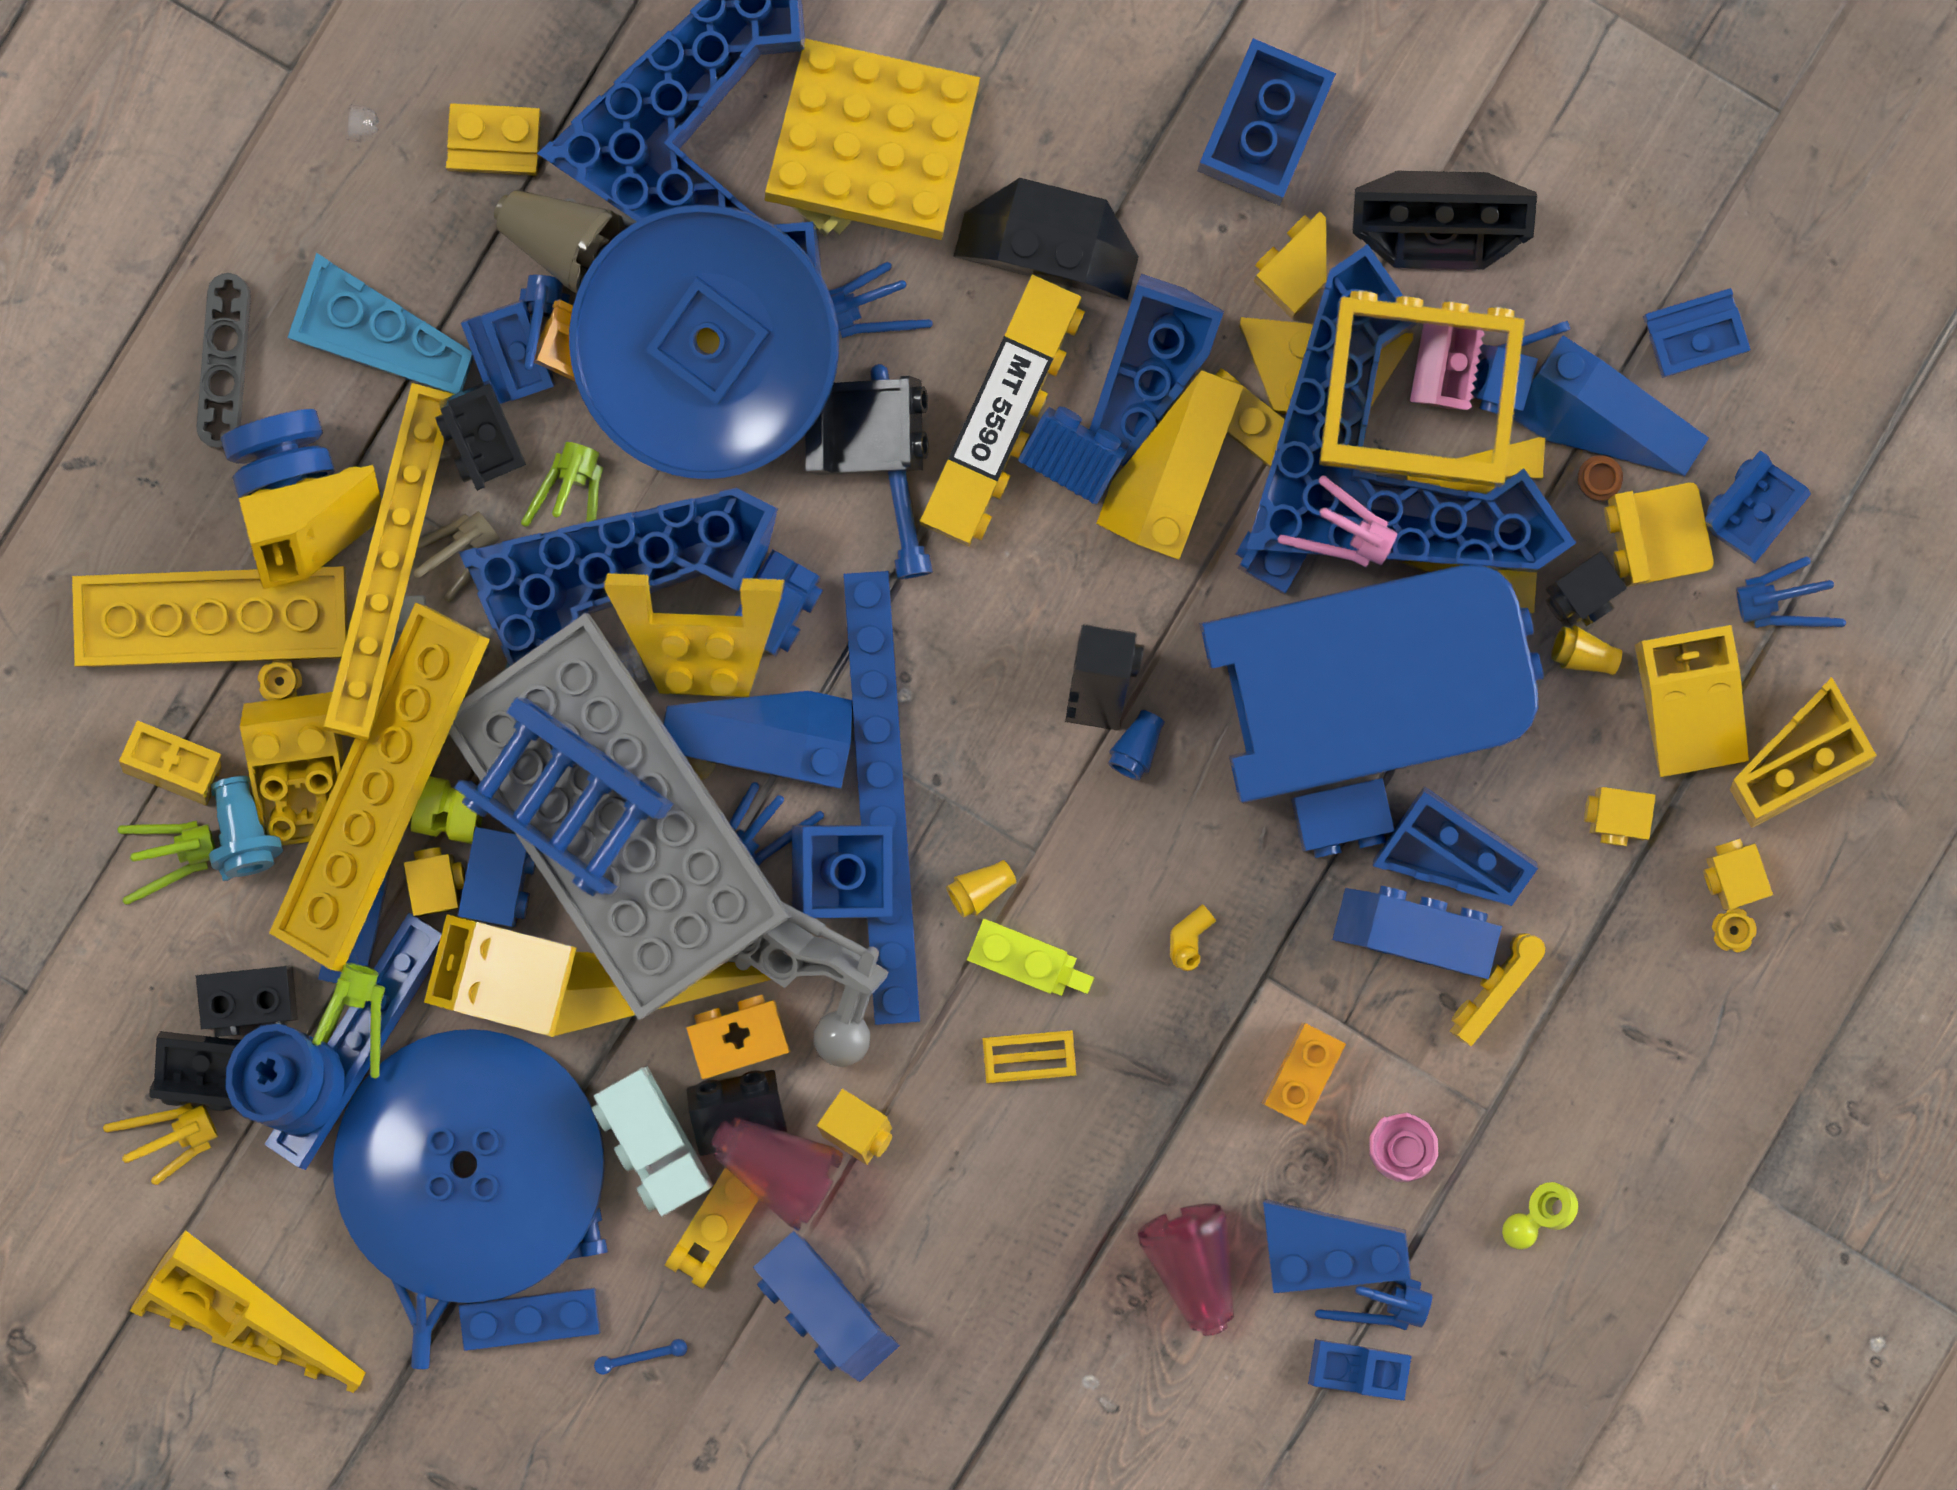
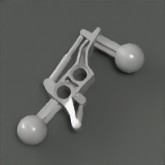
(841, 1035)

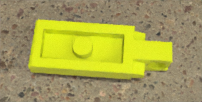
(1026, 959)

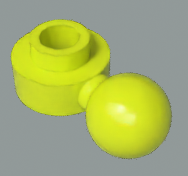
(1521, 1229)

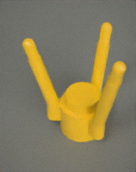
(192, 1129)

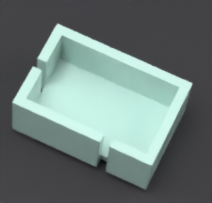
(651, 1142)

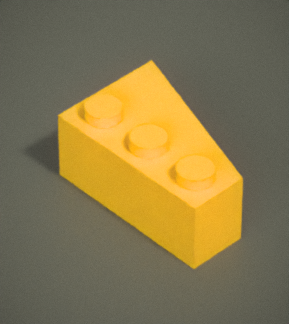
(1805, 758)

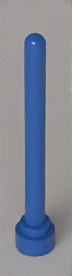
(911, 560)

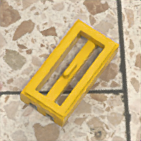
(1068, 1053)

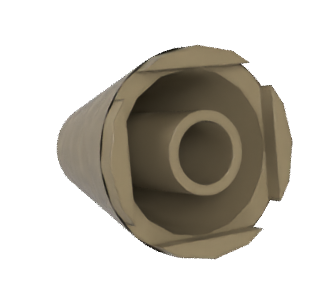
(557, 232)

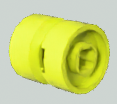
(442, 810)

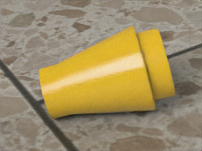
(1583, 651)
(979, 888)

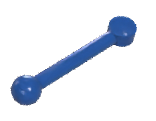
(1548, 332)
(605, 1364)

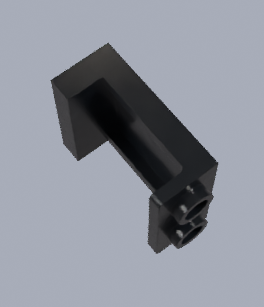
(869, 428)

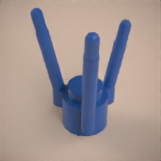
(539, 298)
(848, 310)
(1759, 601)
(748, 835)
(1406, 1304)

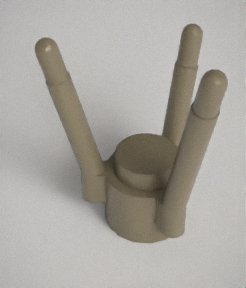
(471, 533)

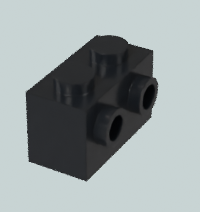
(1585, 591)
(246, 998)

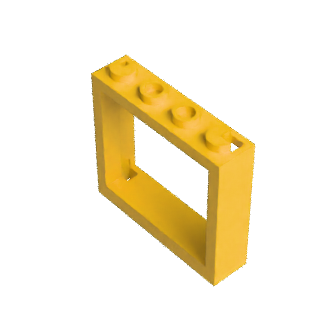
(1410, 464)

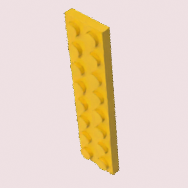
(379, 788)

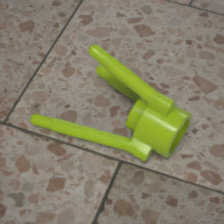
(575, 466)
(191, 846)
(353, 989)

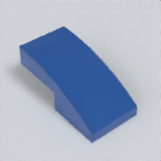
(1359, 1369)

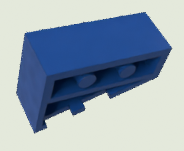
(1454, 850)
(1418, 931)
(1330, 1250)
(823, 1308)

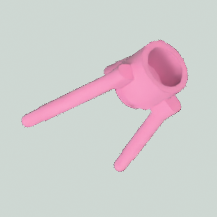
(1371, 538)

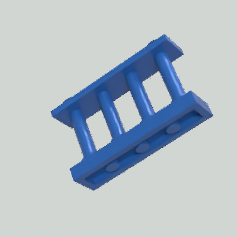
(603, 778)

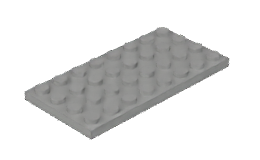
(682, 881)

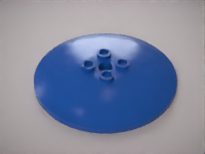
(641, 355)
(532, 1179)

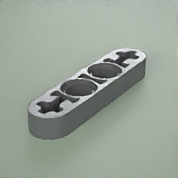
(228, 361)

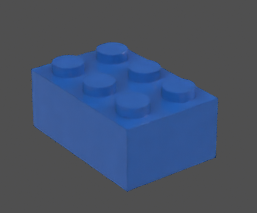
(1266, 122)

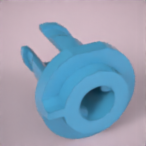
(242, 838)

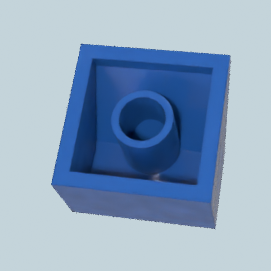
(842, 870)

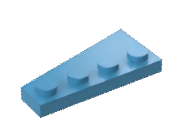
(367, 328)

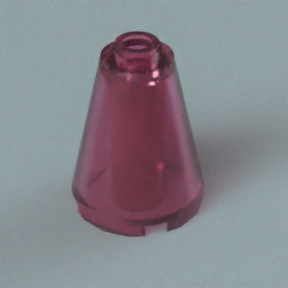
(777, 1167)
(1193, 1264)

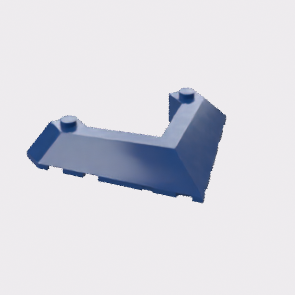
(633, 134)
(1432, 523)
(552, 578)

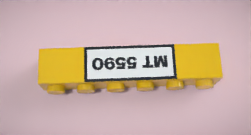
(1001, 411)

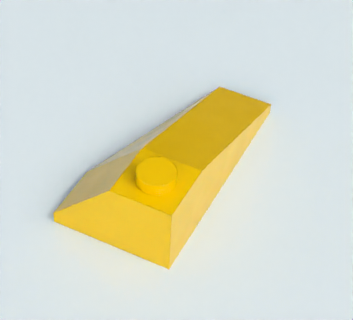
(1167, 476)

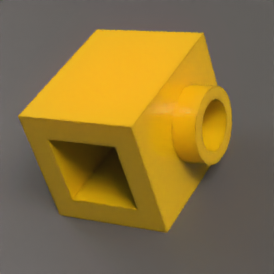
(1619, 815)
(1737, 874)
(434, 882)
(856, 1127)

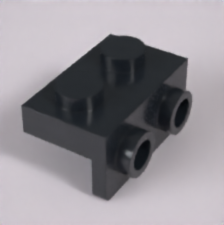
(480, 433)
(192, 1070)
(748, 1097)

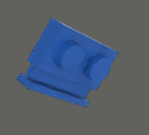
(1696, 333)
(499, 349)

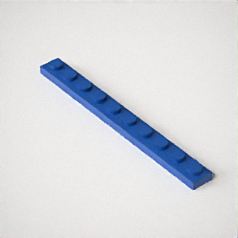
(882, 783)

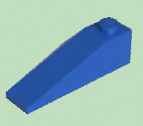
(1157, 354)
(1599, 410)
(780, 735)

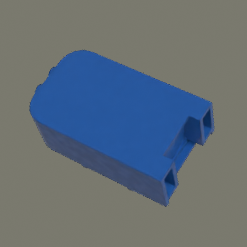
(1376, 678)

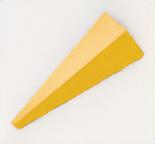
(595, 999)
(210, 1295)

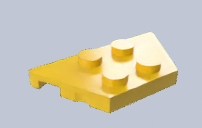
(1280, 349)

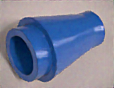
(1136, 747)

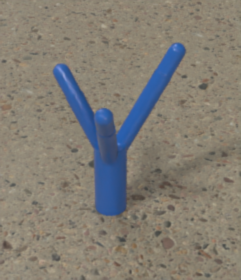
(421, 1327)

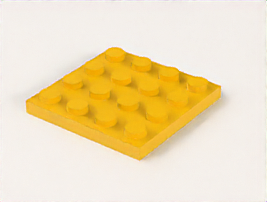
(872, 139)

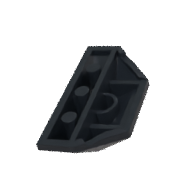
(1443, 218)
(1050, 235)

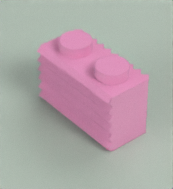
(1446, 366)

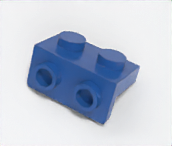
(1755, 507)

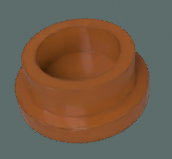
(1600, 478)

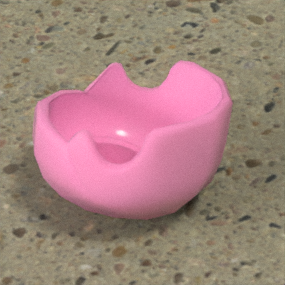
(1403, 1147)

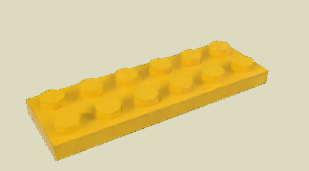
(207, 618)

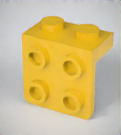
(1659, 534)

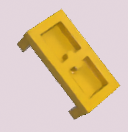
(170, 762)

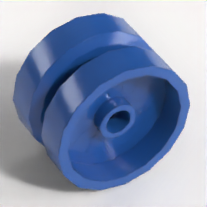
(277, 451)
(284, 1079)

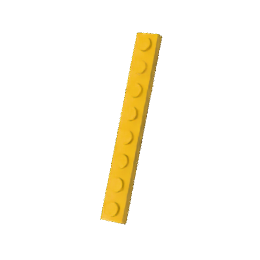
(387, 566)

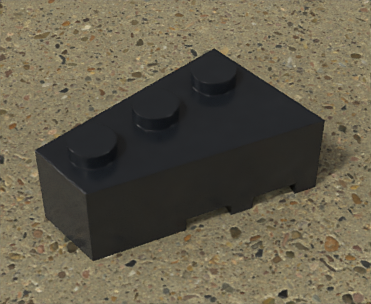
(1102, 675)

